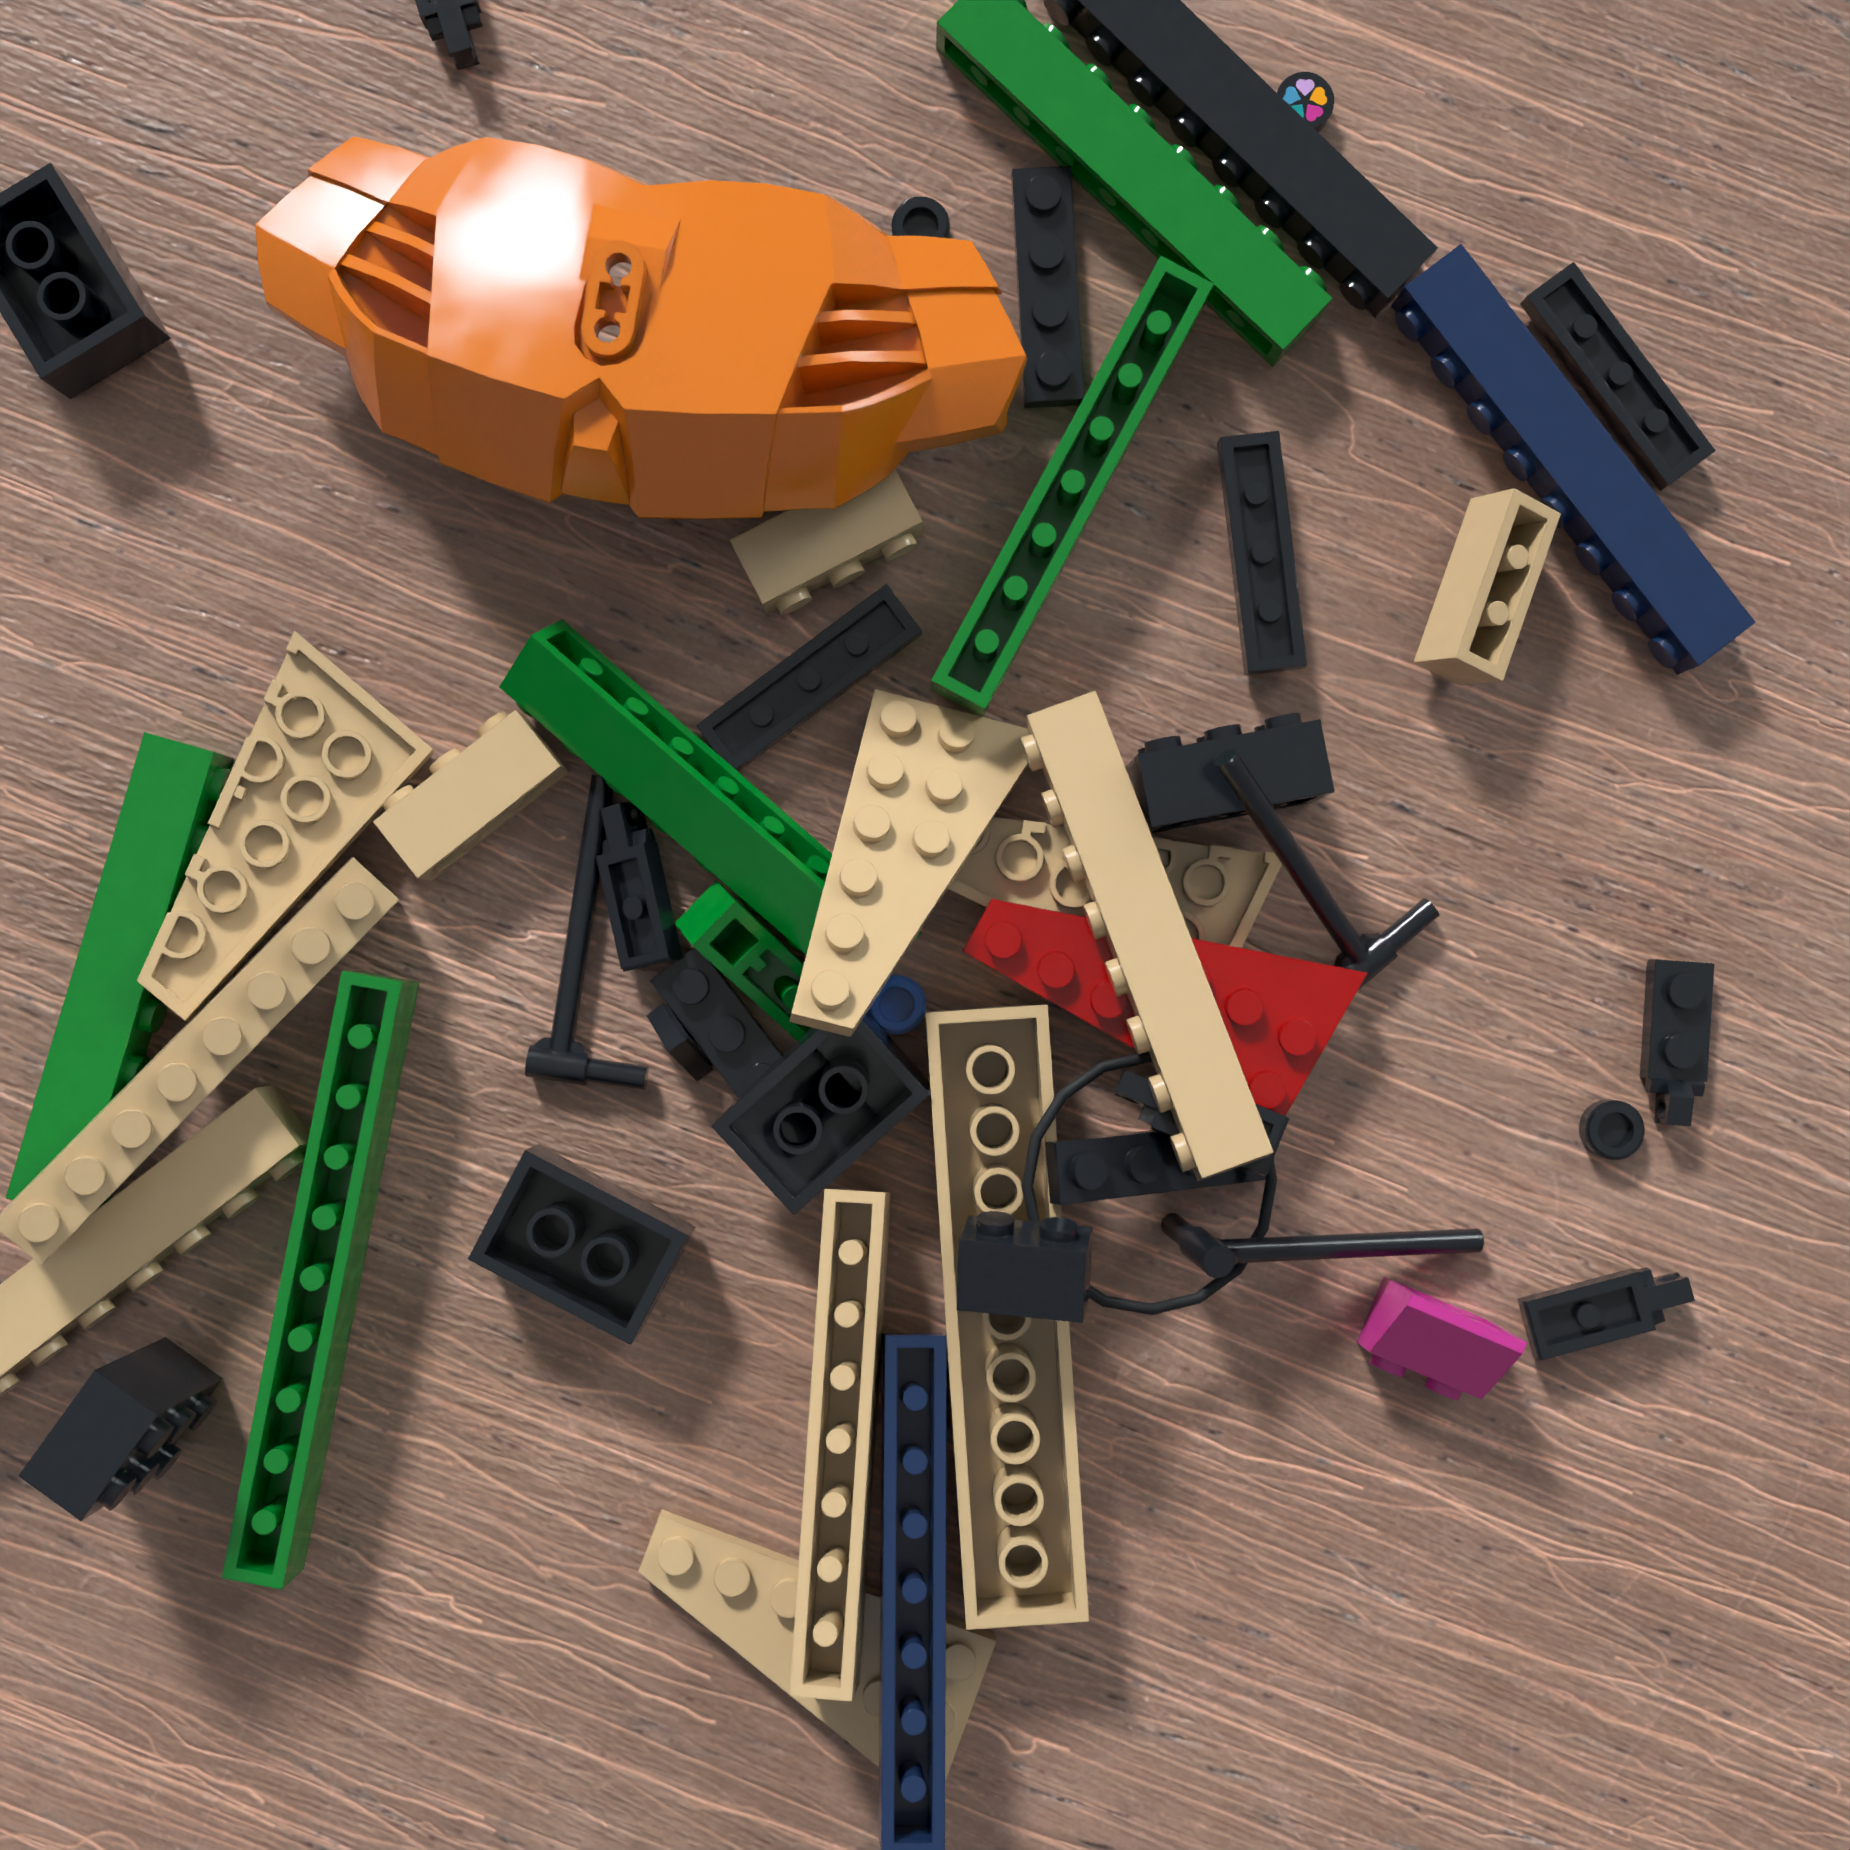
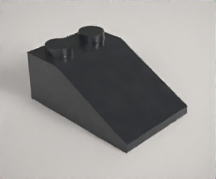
(821, 1109)

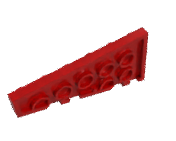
(1271, 1004)

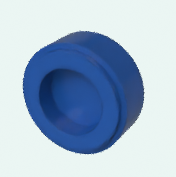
(899, 1005)

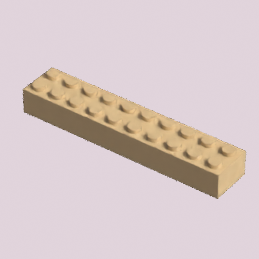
(1004, 1370)

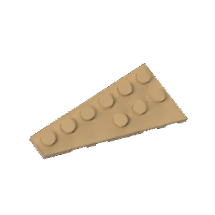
(288, 811)
(908, 825)
(1213, 884)
(750, 1604)

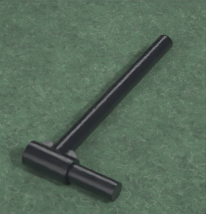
(1360, 953)
(559, 1056)
(1219, 1256)

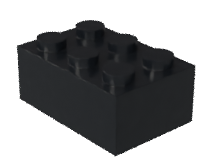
(68, 286)
(1184, 788)
(581, 1243)
(122, 1428)

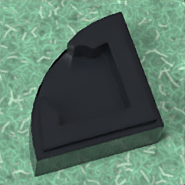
(678, 1042)

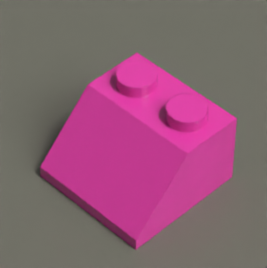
(1438, 1341)

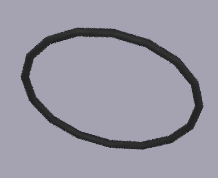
(1032, 1211)

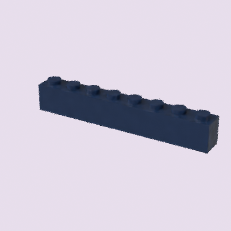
(1570, 462)
(913, 1593)

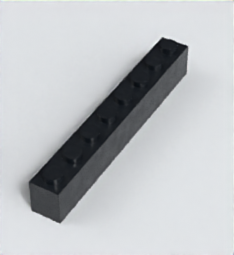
(1256, 143)

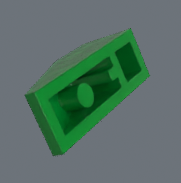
(745, 953)

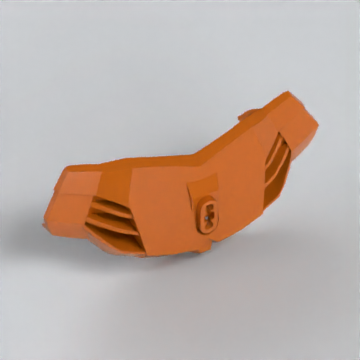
(759, 349)

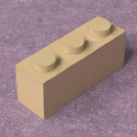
(822, 546)
(1487, 587)
(470, 794)

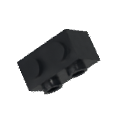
(1024, 1267)

